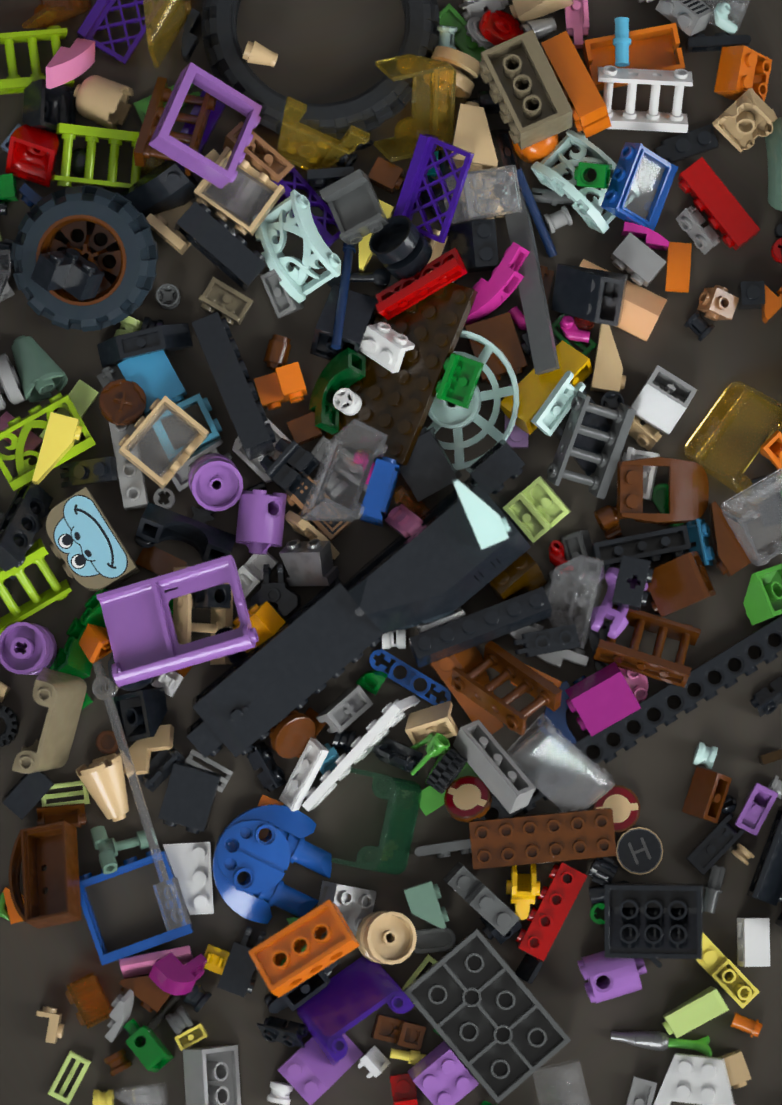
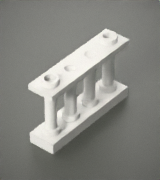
(652, 119)

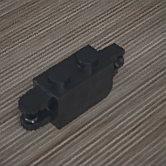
(301, 993)

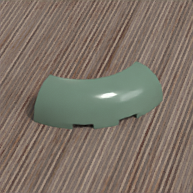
(774, 159)

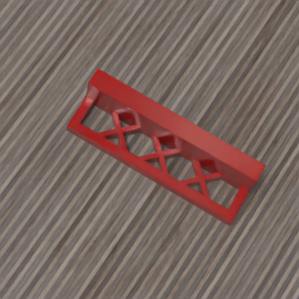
(422, 287)

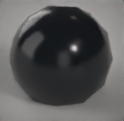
(78, 162)

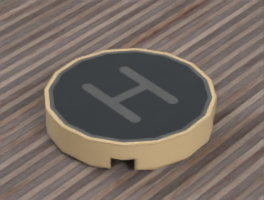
(639, 850)

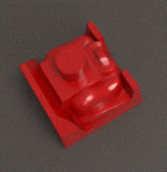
(32, 154)

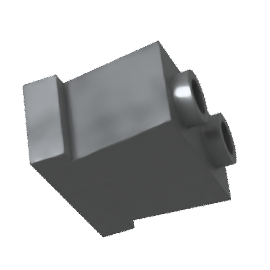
(309, 563)

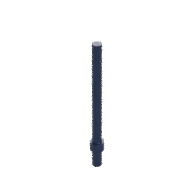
(349, 251)

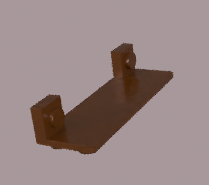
(542, 838)

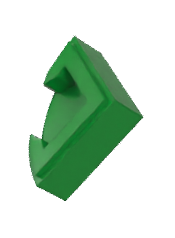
(372, 681)

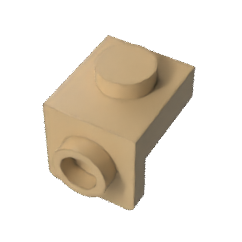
(55, 1028)

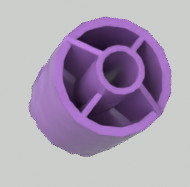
(261, 520)
(618, 977)

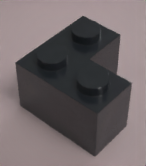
(68, 271)

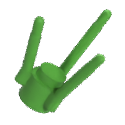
(436, 746)

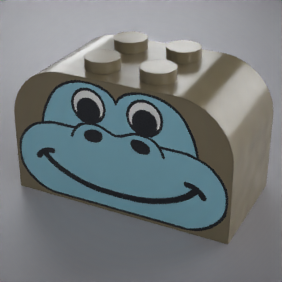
(88, 543)

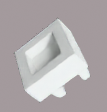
(169, 681)
(374, 1062)

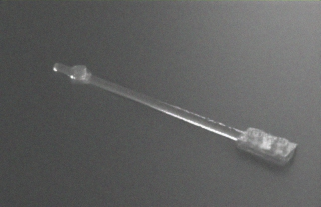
(168, 890)

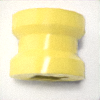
(103, 1098)

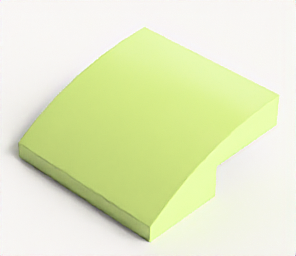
(536, 509)

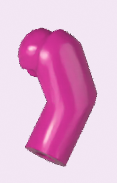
(518, 318)
(571, 331)

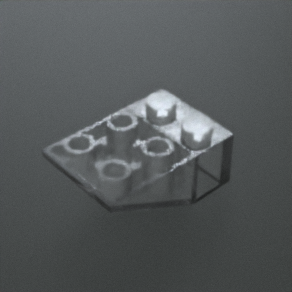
(486, 194)

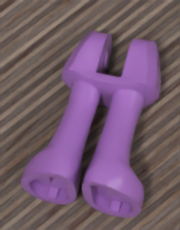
(605, 609)

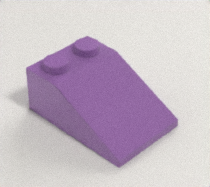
(312, 1071)

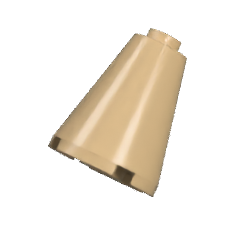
(106, 785)

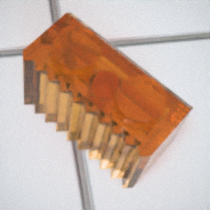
(89, 1000)

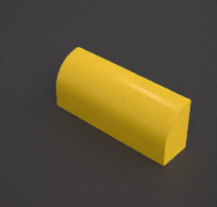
(536, 388)

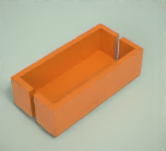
(649, 49)
(584, 98)

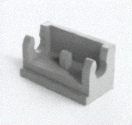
(345, 709)

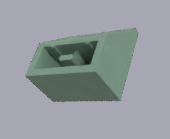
(424, 903)

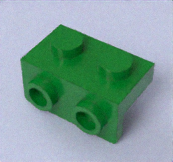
(459, 380)

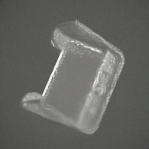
(344, 474)

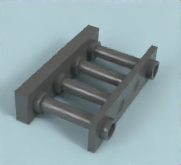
(612, 450)

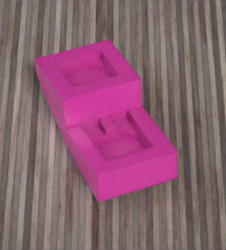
(651, 238)

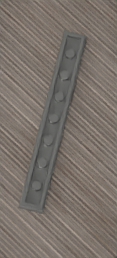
(533, 294)

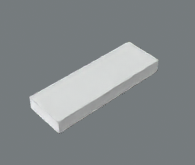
(304, 774)

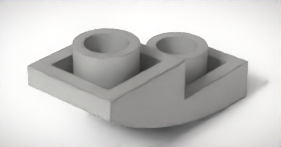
(120, 1014)

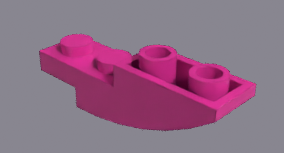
(501, 285)

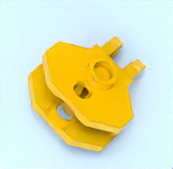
(523, 890)

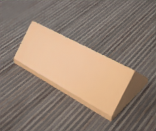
(640, 308)

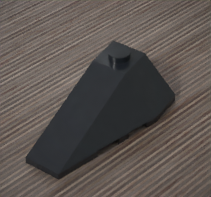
(162, 189)

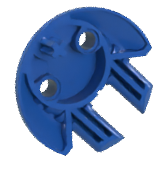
(265, 861)

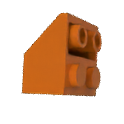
(741, 70)

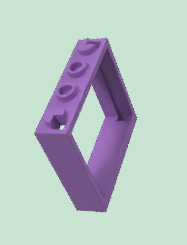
(185, 155)

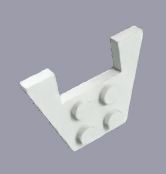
(696, 1081)

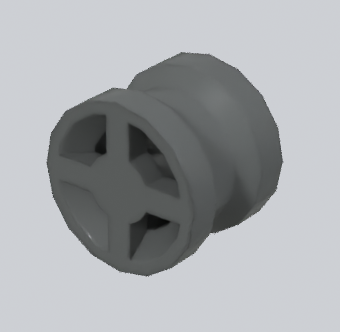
(179, 1020)

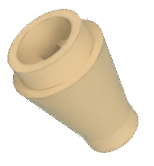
(258, 54)

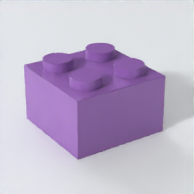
(443, 1076)

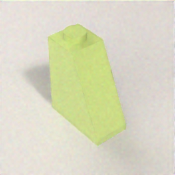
(694, 1012)

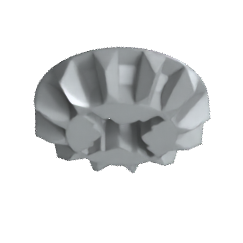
(474, 32)

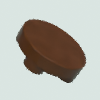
(292, 734)

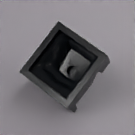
(48, 106)

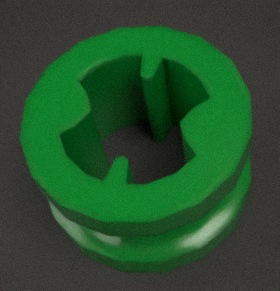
(598, 920)

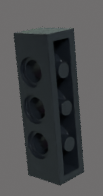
(22, 523)

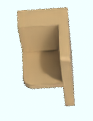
(431, 720)

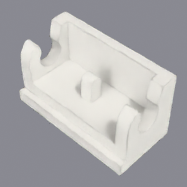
(753, 942)

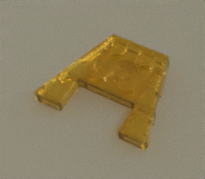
(310, 147)

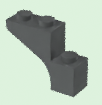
(481, 898)

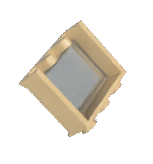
(244, 200)
(163, 441)

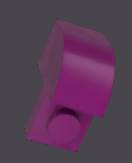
(175, 977)

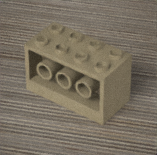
(525, 90)

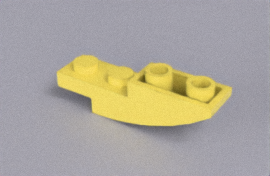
(726, 974)

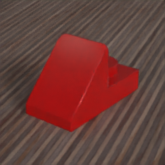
(403, 1090)

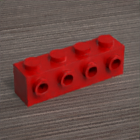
(551, 911)

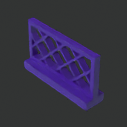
(96, 18)
(417, 177)

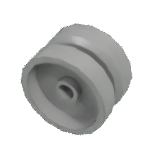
(9, 383)

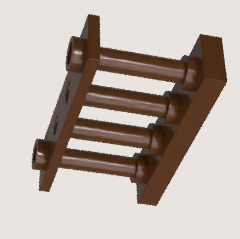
(155, 109)
(647, 664)
(515, 671)

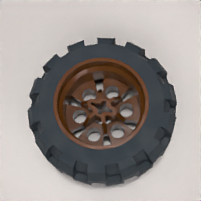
(120, 222)

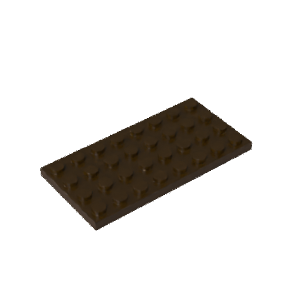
(402, 400)

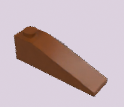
(465, 662)

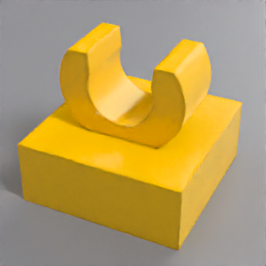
(216, 959)

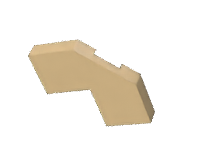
(306, 529)
(142, 749)

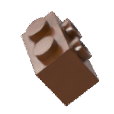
(706, 795)

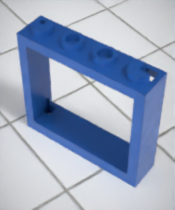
(129, 865)

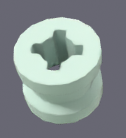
(705, 755)

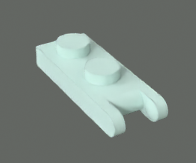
(557, 404)

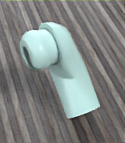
(721, 18)

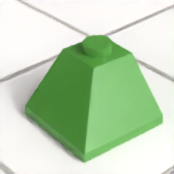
(764, 595)

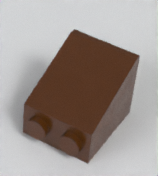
(679, 584)

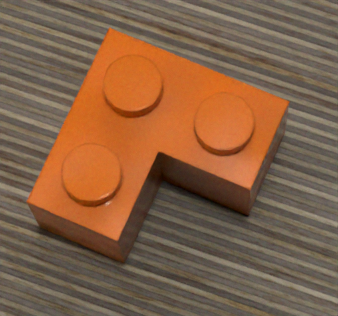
(281, 386)

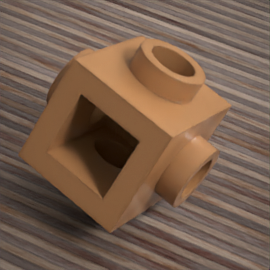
(717, 303)

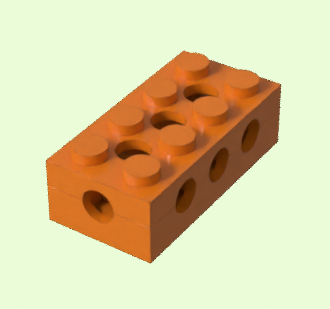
(291, 940)

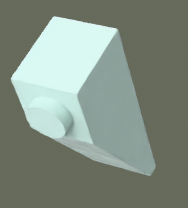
(484, 521)

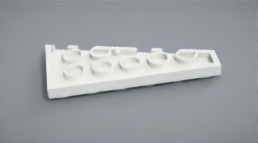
(378, 729)

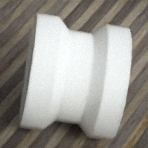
(346, 396)
(280, 1093)

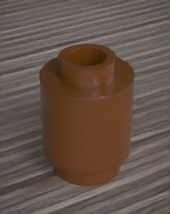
(277, 351)

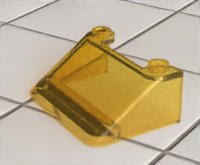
(163, 24)
(734, 434)

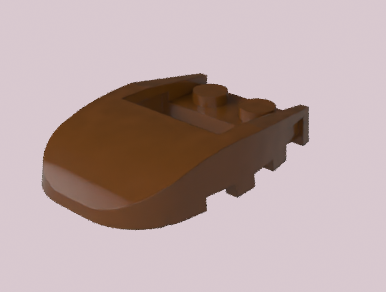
(686, 491)

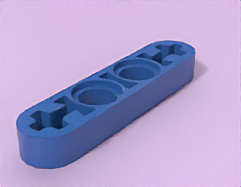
(412, 675)

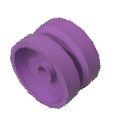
(205, 472)
(27, 648)

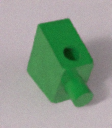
(154, 1053)

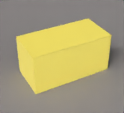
(191, 1036)

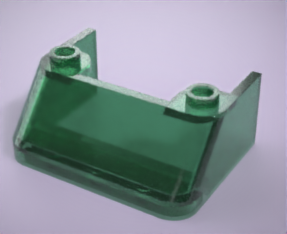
(398, 825)

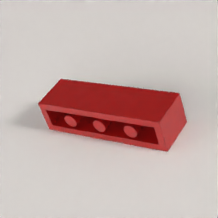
(718, 204)

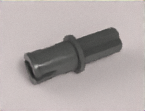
(713, 888)

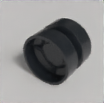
(401, 247)

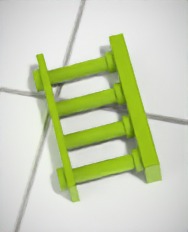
(14, 82)
(92, 136)
(57, 591)

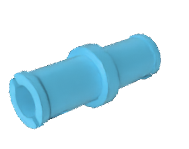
(622, 41)

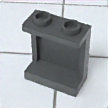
(354, 207)

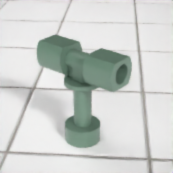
(109, 848)

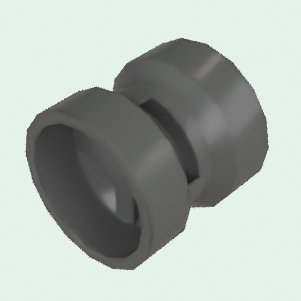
(166, 293)

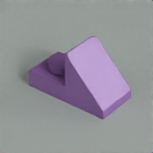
(756, 808)

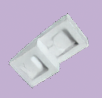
(252, 571)

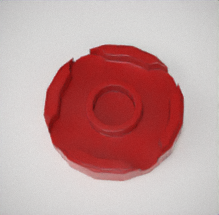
(499, 27)

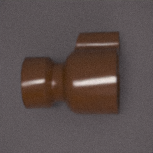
(608, 521)

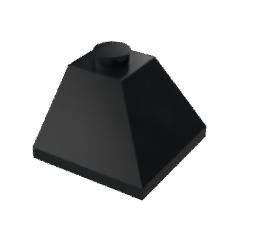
(141, 712)

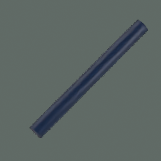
(535, 213)

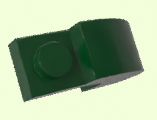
(339, 373)

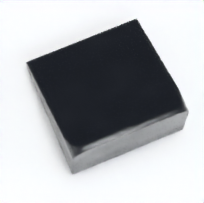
(528, 968)

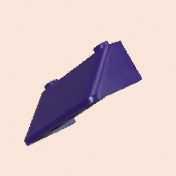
(347, 1001)

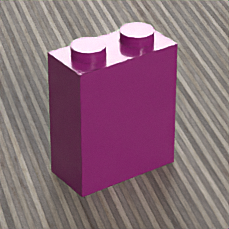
(601, 699)

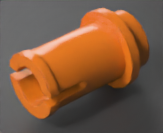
(746, 1024)

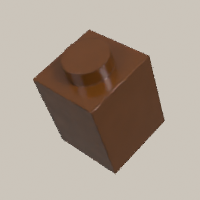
(386, 175)
(304, 429)

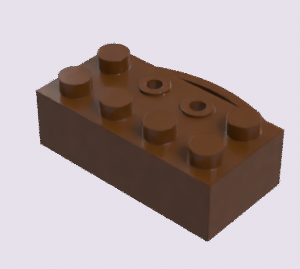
(56, 848)

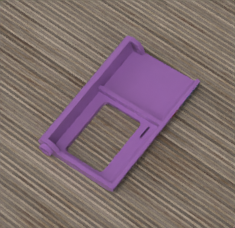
(144, 630)

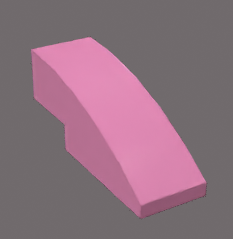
(70, 62)

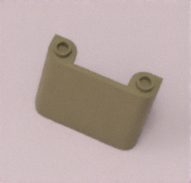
(64, 698)

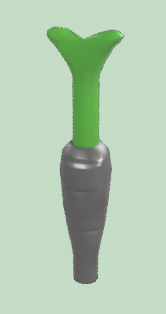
(660, 1041)

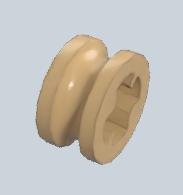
(742, 854)

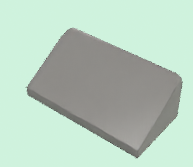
(280, 299)

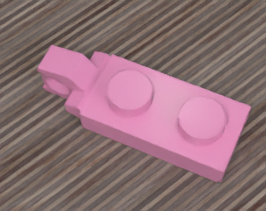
(577, 21)

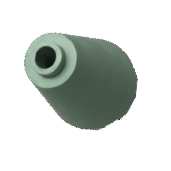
(36, 370)

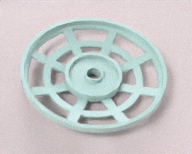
(459, 417)

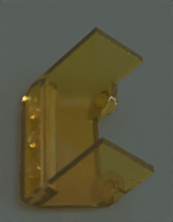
(431, 103)

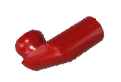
(557, 553)

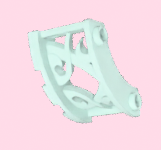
(553, 178)
(302, 225)

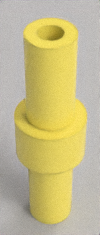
(412, 1057)

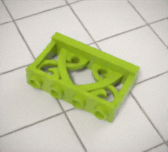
(24, 469)

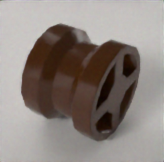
(118, 1062)

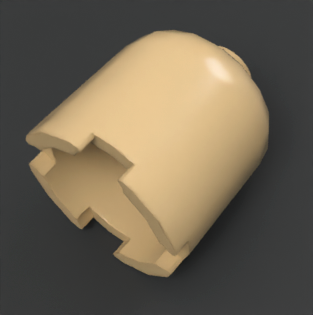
(103, 101)

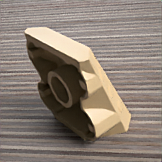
(746, 121)

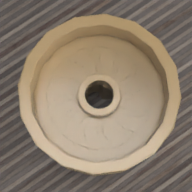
(465, 66)
(386, 937)

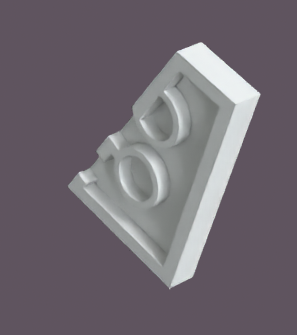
(193, 869)

